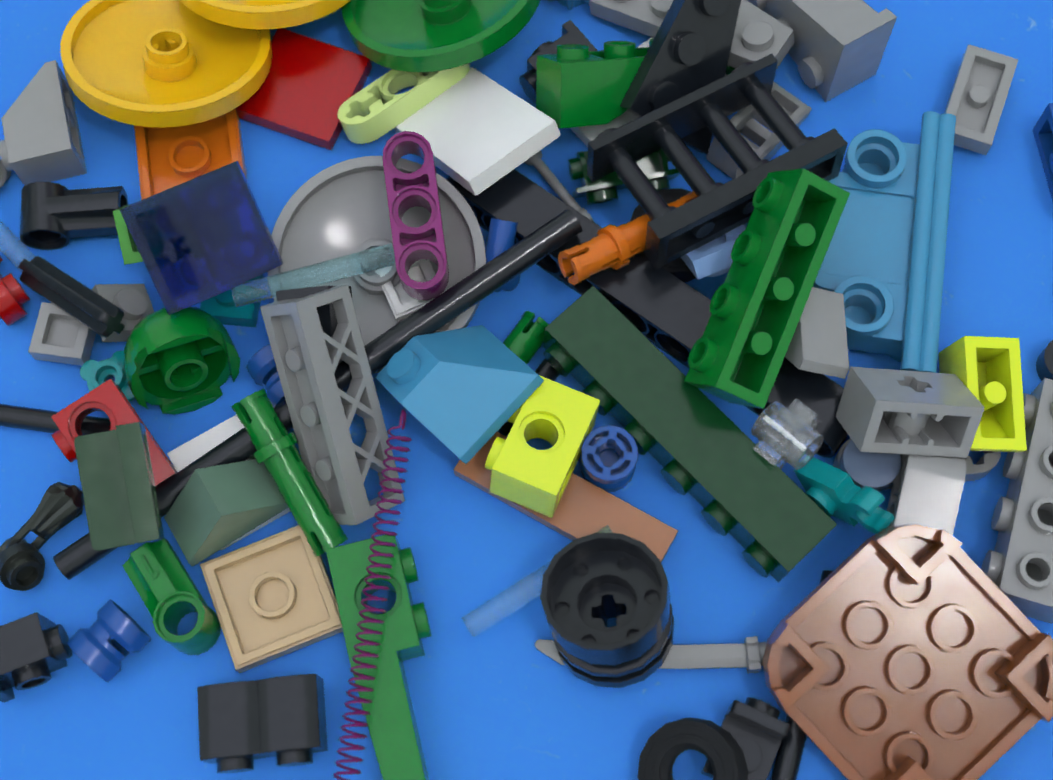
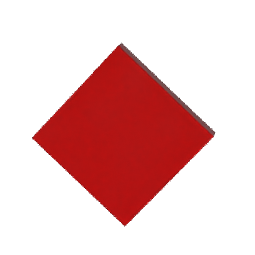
(306, 88)

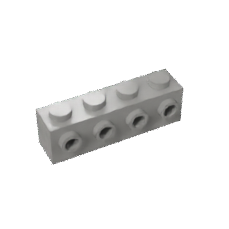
(1025, 516)

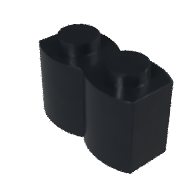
(262, 720)

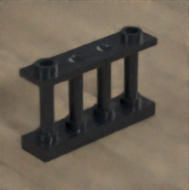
(718, 205)

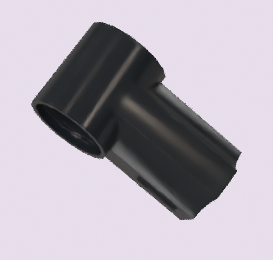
(56, 214)

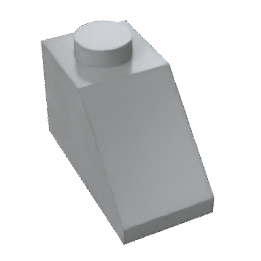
(43, 130)

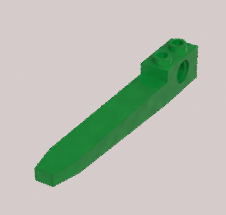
(392, 714)

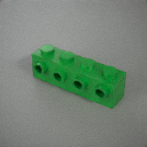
(766, 287)

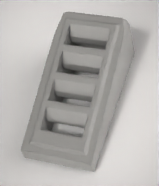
(745, 124)

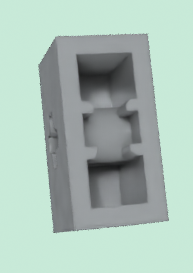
(909, 412)

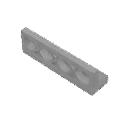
(321, 410)

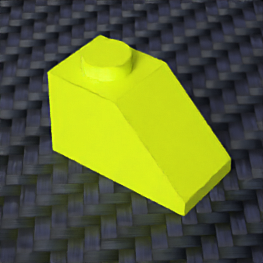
(994, 376)

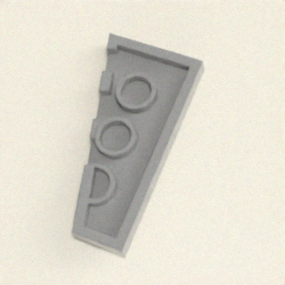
(754, 35)

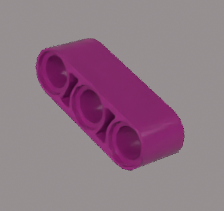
(408, 191)

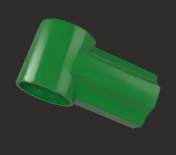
(170, 596)

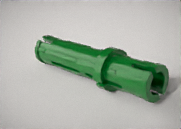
(289, 472)

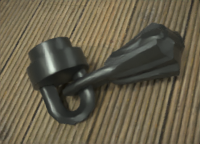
(21, 562)

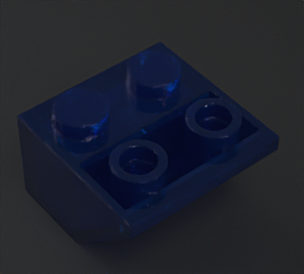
(202, 237)

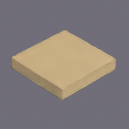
(272, 598)

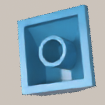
(459, 385)

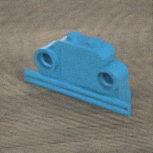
(893, 242)

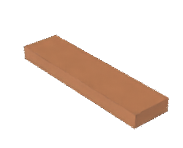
(581, 509)

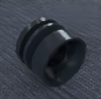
(603, 580)

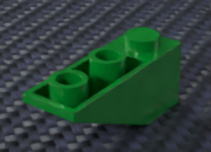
(586, 85)

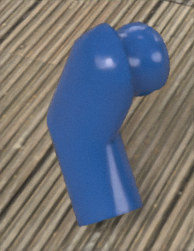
(500, 238)

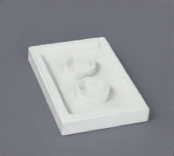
(481, 131)

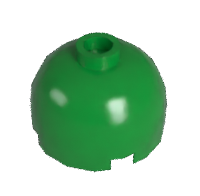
(179, 360)

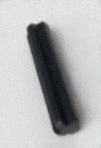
(72, 296)

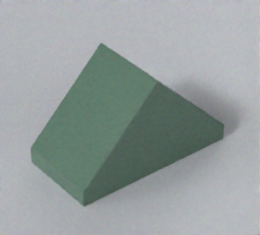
(222, 506)

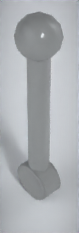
(555, 184)

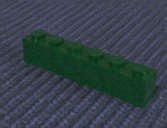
(686, 435)

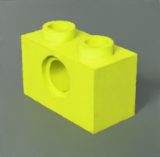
(541, 476)

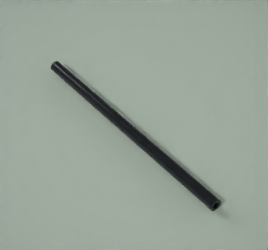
(379, 351)

